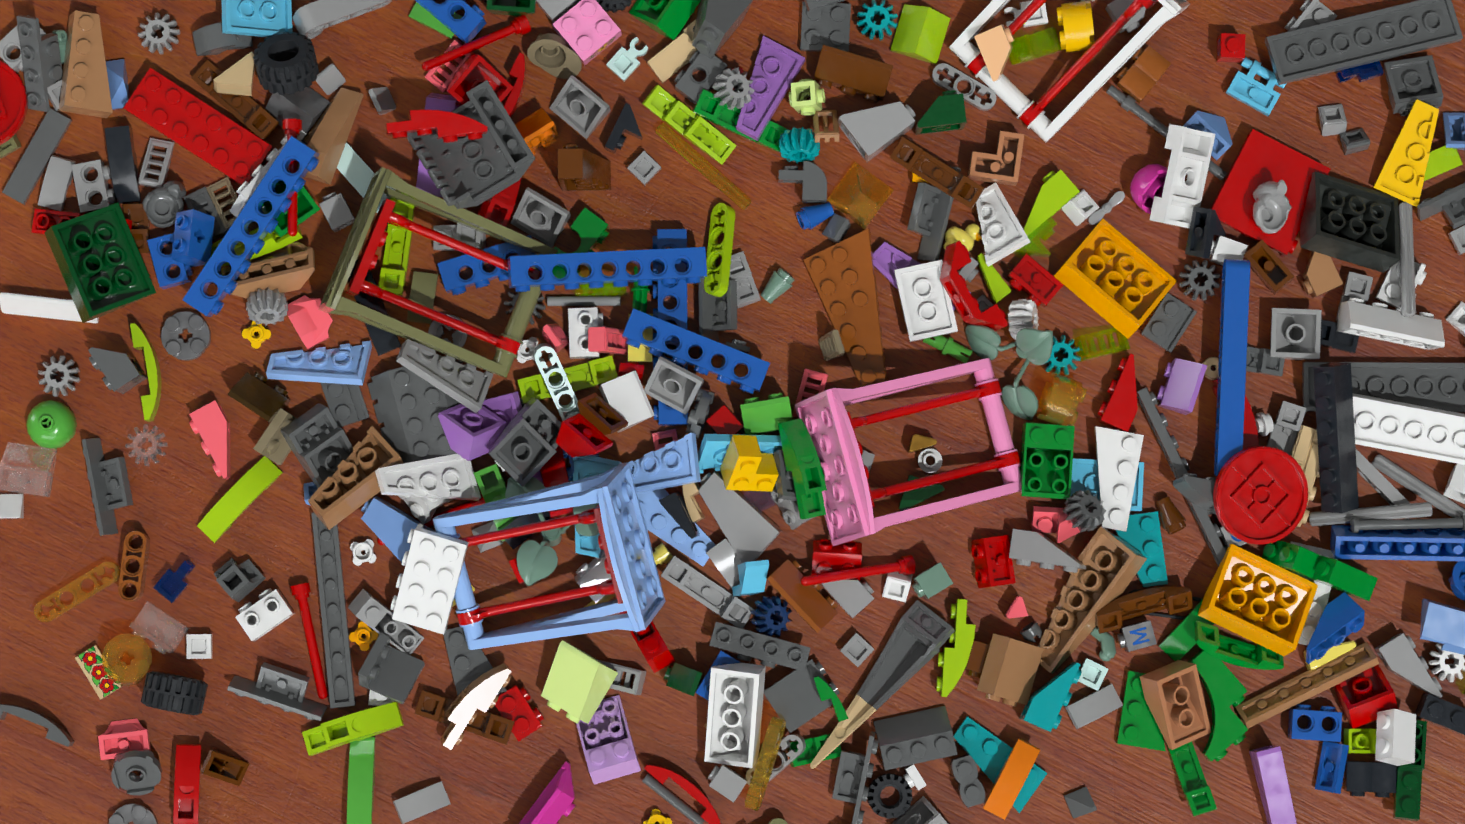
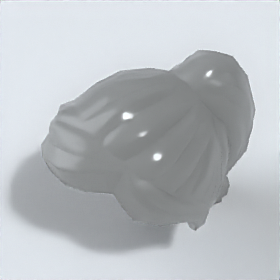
(1271, 206)

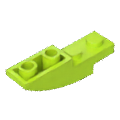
(955, 659)
(352, 728)

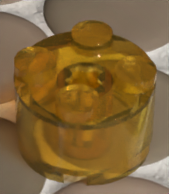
(1060, 400)
(118, 671)

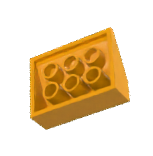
(1115, 278)
(1258, 600)

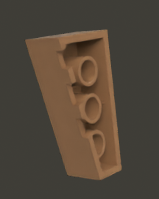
(354, 480)

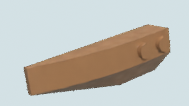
(1108, 571)

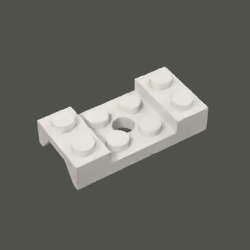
(1188, 156)

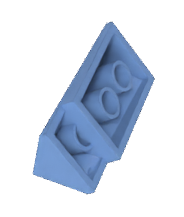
(1443, 625)

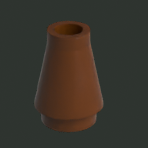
(1171, 517)

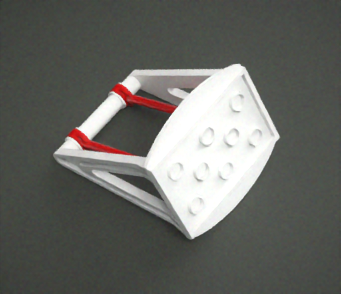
(1033, 112)

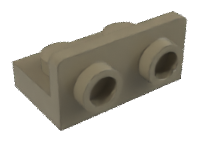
(272, 442)

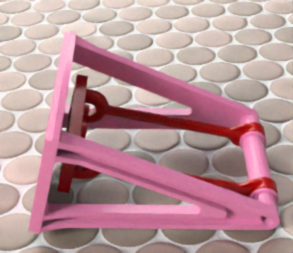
(848, 492)

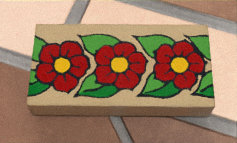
(91, 665)

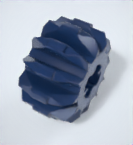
(779, 611)

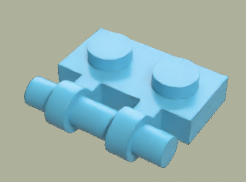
(1252, 92)

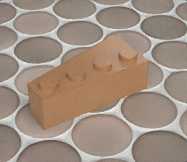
(84, 70)

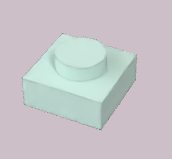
(1092, 674)

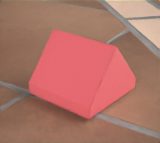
(1016, 609)

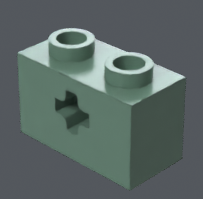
(931, 581)

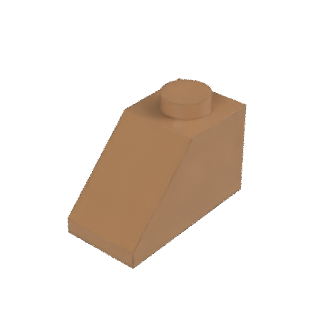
(1320, 275)

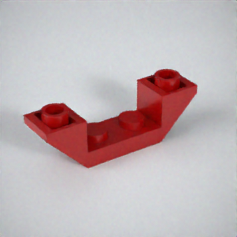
(956, 257)

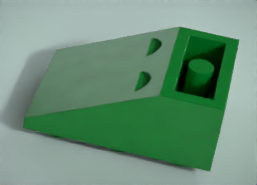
(1046, 460)

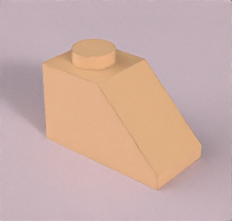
(995, 49)

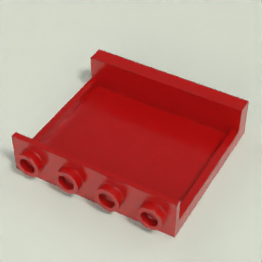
(1259, 162)

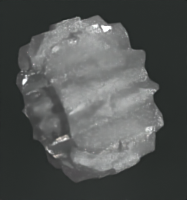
(141, 439)

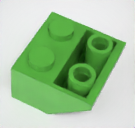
(764, 416)

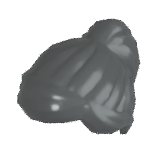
(164, 203)

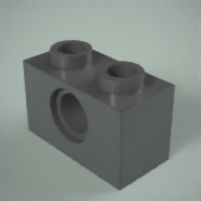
(688, 86)

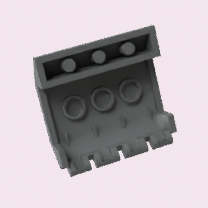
(479, 167)
(410, 414)

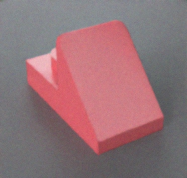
(1052, 521)

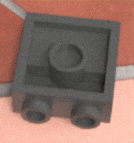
(1412, 80)

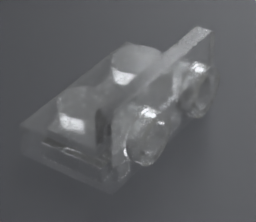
(159, 628)

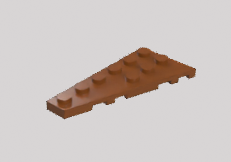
(850, 296)

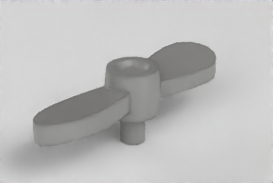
(1116, 199)

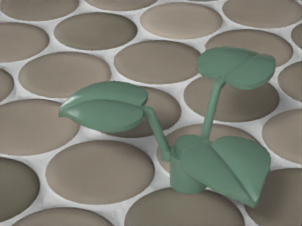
(1031, 345)
(540, 560)

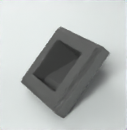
(1080, 802)

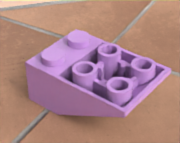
(608, 742)

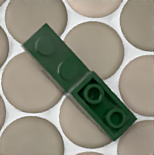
(1409, 780)

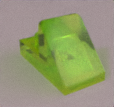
(1035, 247)

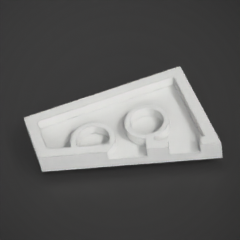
(999, 225)

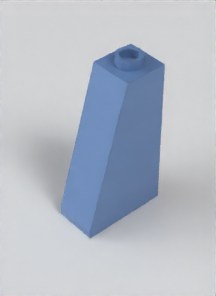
(390, 525)

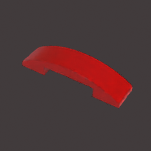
(518, 73)
(662, 774)

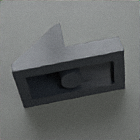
(625, 124)
(1202, 230)

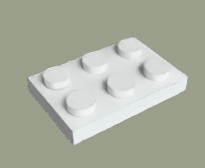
(925, 301)

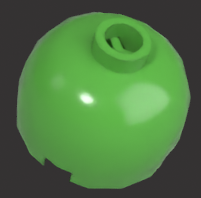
(62, 424)

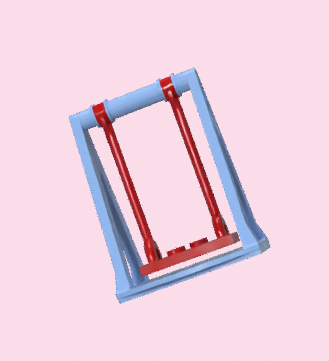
(621, 537)

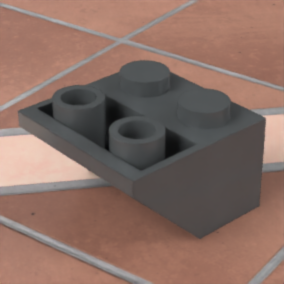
(120, 369)

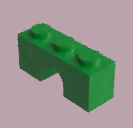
(591, 231)

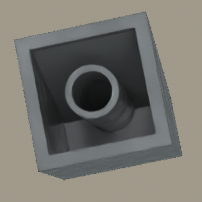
(716, 23)

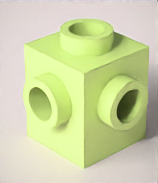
(801, 91)

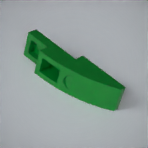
(805, 465)

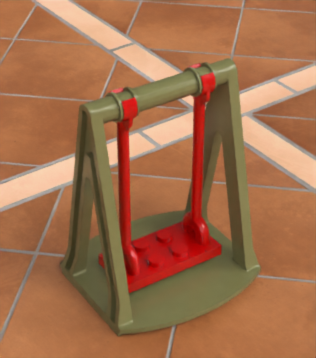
(390, 184)

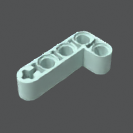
(559, 388)

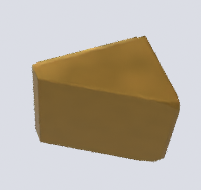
(920, 442)

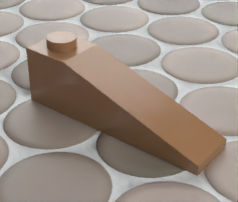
(331, 133)

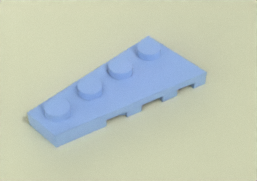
(335, 365)
(668, 466)
(666, 528)

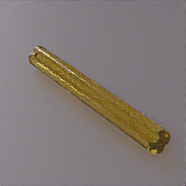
(703, 166)

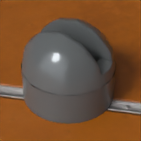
(1030, 631)

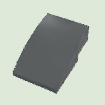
(527, 441)
(317, 443)

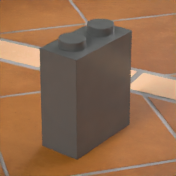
(797, 697)

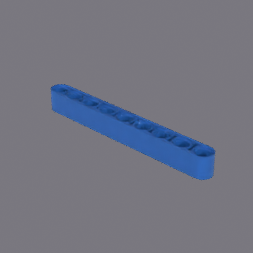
(1232, 360)

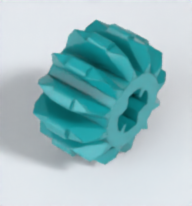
(868, 16)
(798, 145)
(1065, 361)

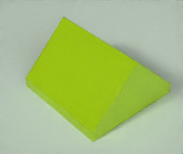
(920, 33)

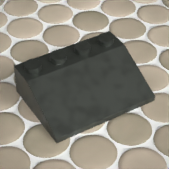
(1351, 223)

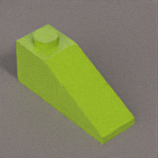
(1050, 199)

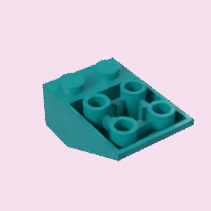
(1048, 700)

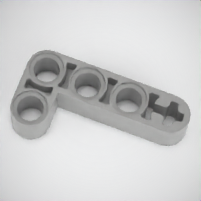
(321, 14)

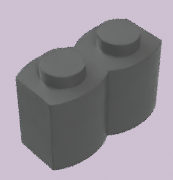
(969, 787)

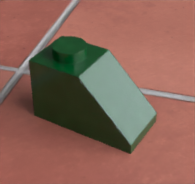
(682, 678)

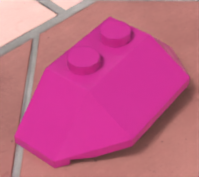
(554, 800)

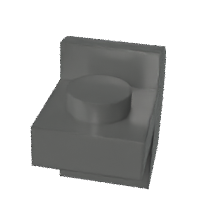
(211, 40)
(812, 179)

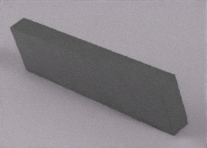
(37, 156)

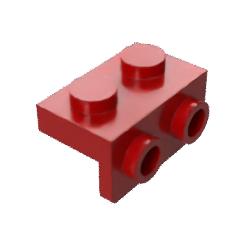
(1034, 280)
(832, 558)

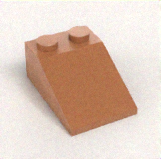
(1177, 702)

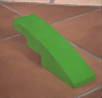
(361, 781)

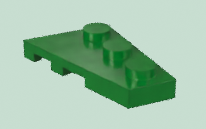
(1136, 722)

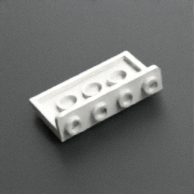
(428, 579)

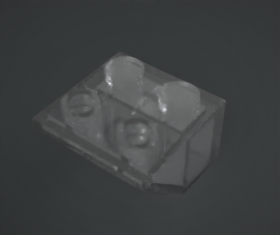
(27, 469)

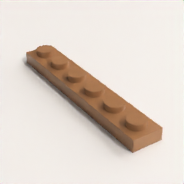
(1306, 685)

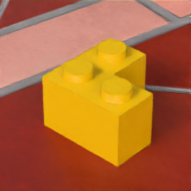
(746, 467)

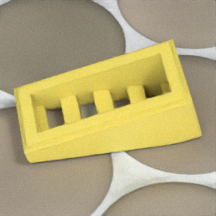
(1331, 654)

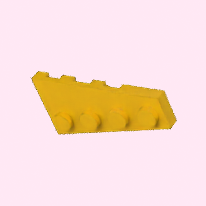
(1407, 161)

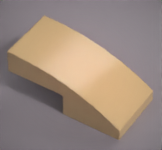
(693, 507)

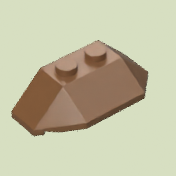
(281, 270)

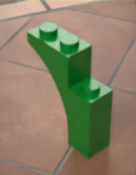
(1321, 569)
(1223, 692)

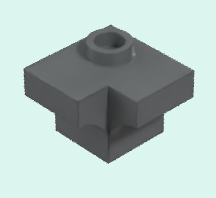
(239, 579)

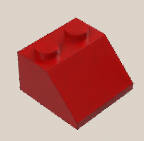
(474, 72)
(1365, 696)

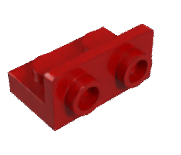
(992, 561)
(515, 706)

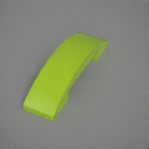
(397, 251)
(580, 377)
(149, 402)
(239, 498)

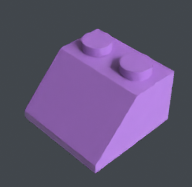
(1181, 385)
(471, 432)

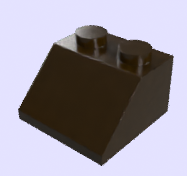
(258, 396)

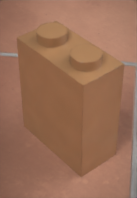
(1009, 670)

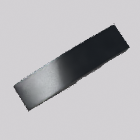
(382, 340)

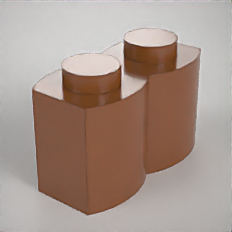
(1143, 74)

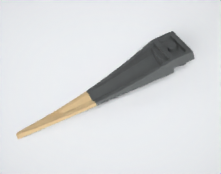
(907, 651)

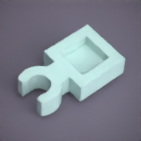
(625, 61)

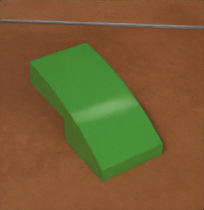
(427, 19)

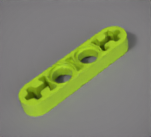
(723, 249)

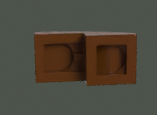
(140, 225)

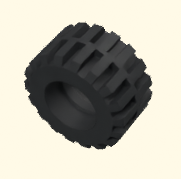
(286, 63)
(174, 693)

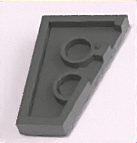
(465, 663)

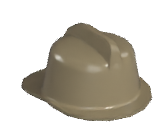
(554, 56)

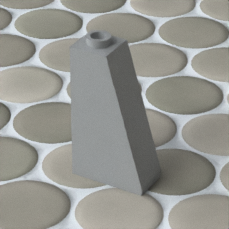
(741, 522)

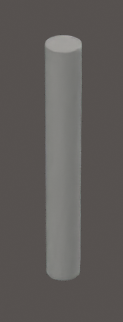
(584, 301)

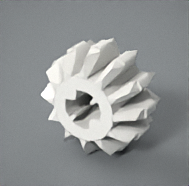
(1022, 315)
(1445, 669)

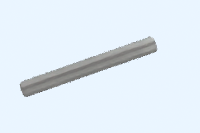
(1407, 273)
(1417, 487)
(1372, 513)

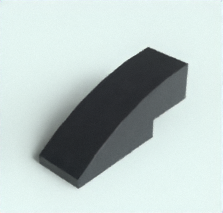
(123, 164)

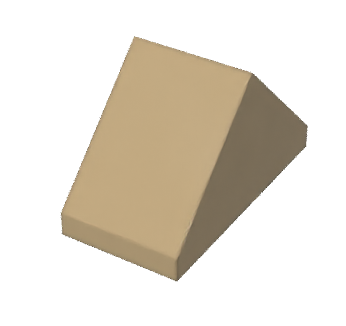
(237, 78)

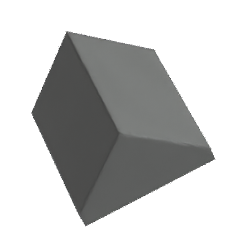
(1354, 141)
(837, 228)

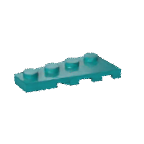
(991, 755)

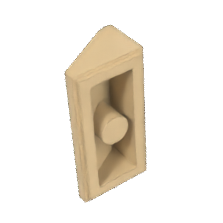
(672, 57)

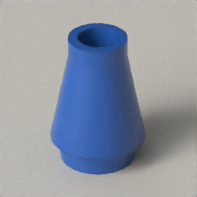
(814, 215)

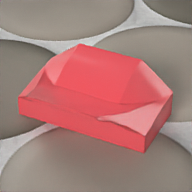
(308, 321)
(123, 737)

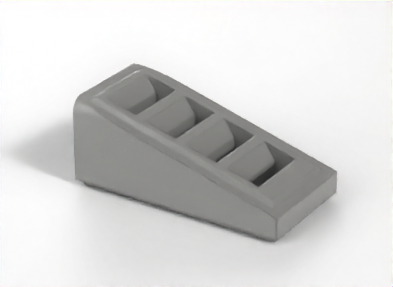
(148, 182)
(638, 681)

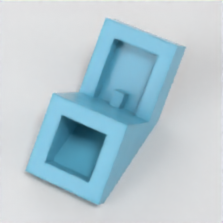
(751, 577)

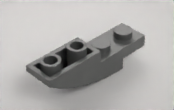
(1197, 490)

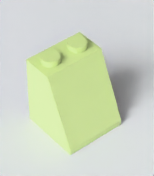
(577, 683)

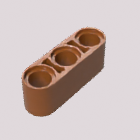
(126, 576)

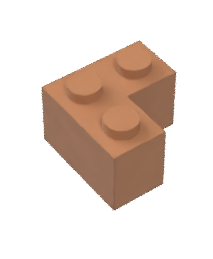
(1002, 166)

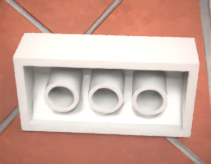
(1389, 325)
(735, 714)

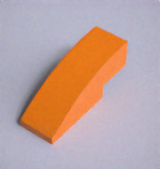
(1011, 778)

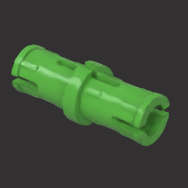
(949, 347)

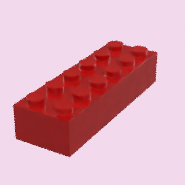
(197, 127)

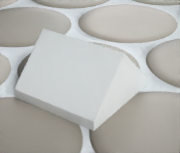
(627, 398)

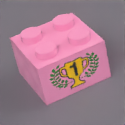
(587, 29)

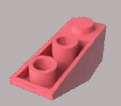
(215, 432)

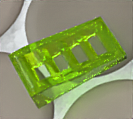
(607, 290)
(1084, 353)

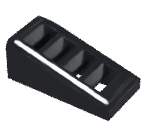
(677, 509)

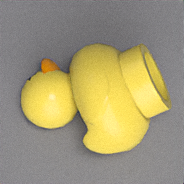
(967, 237)

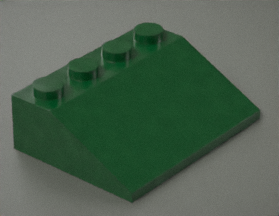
(100, 262)

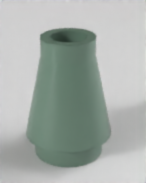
(777, 285)

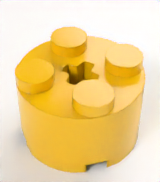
(1077, 24)

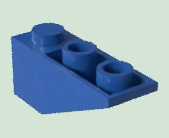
(1337, 622)

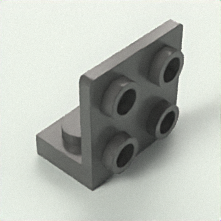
(389, 670)

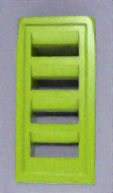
(996, 285)

